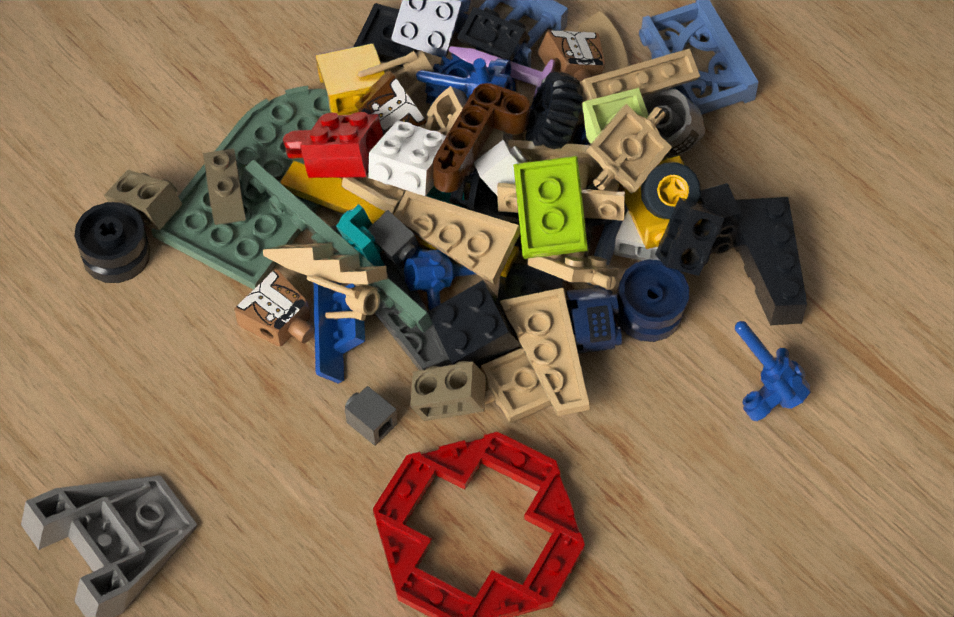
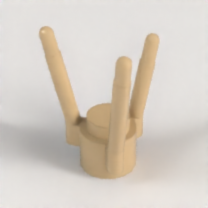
(412, 65)
(361, 299)

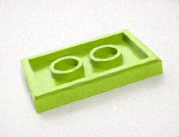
(550, 207)

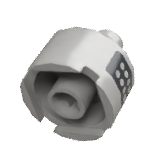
(682, 120)

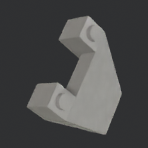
(119, 529)

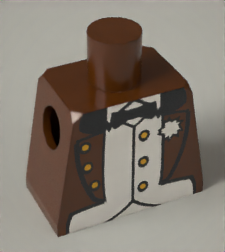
(390, 102)

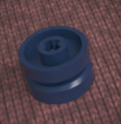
(651, 300)

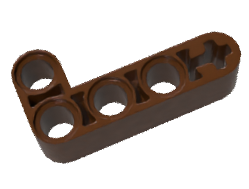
(484, 110)

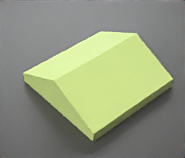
(601, 110)

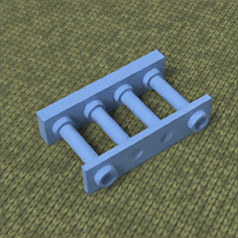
(547, 13)

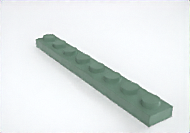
(304, 218)

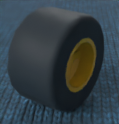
(680, 183)

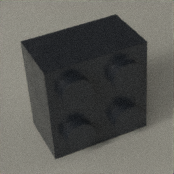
(473, 326)

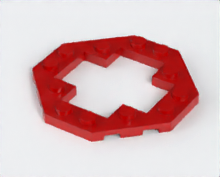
(458, 464)

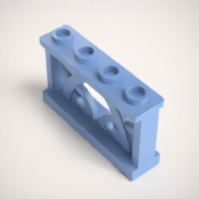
(707, 24)

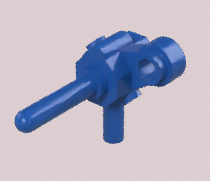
(496, 73)
(431, 273)
(781, 378)

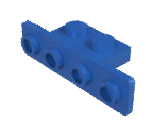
(333, 335)

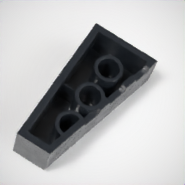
(772, 258)

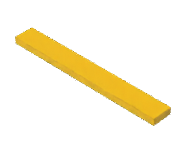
(332, 195)

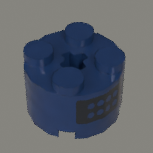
(593, 320)

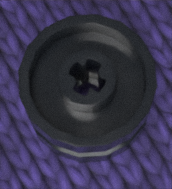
(112, 242)

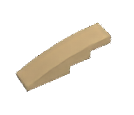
(319, 261)

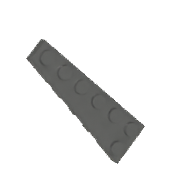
(421, 347)

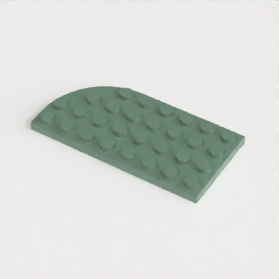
(239, 245)

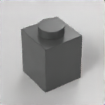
(394, 238)
(370, 415)

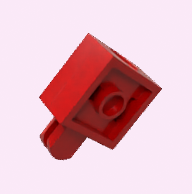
(336, 145)

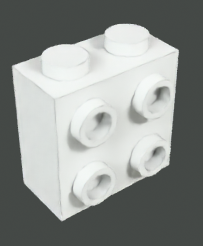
(405, 157)

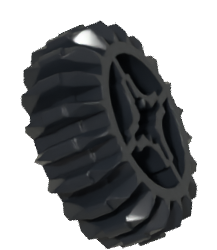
(555, 110)

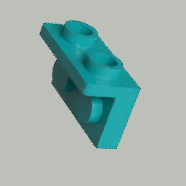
(354, 230)

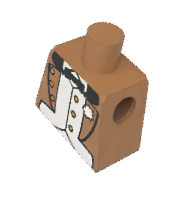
(573, 53)
(275, 311)

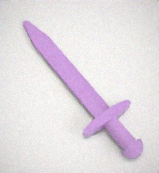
(517, 71)

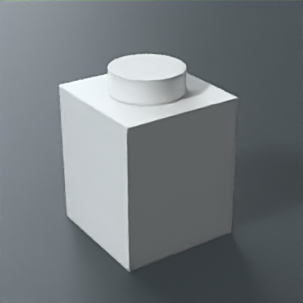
(497, 165)

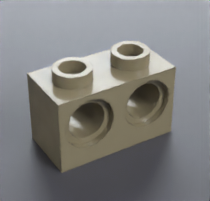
(224, 186)
(149, 196)
(448, 391)

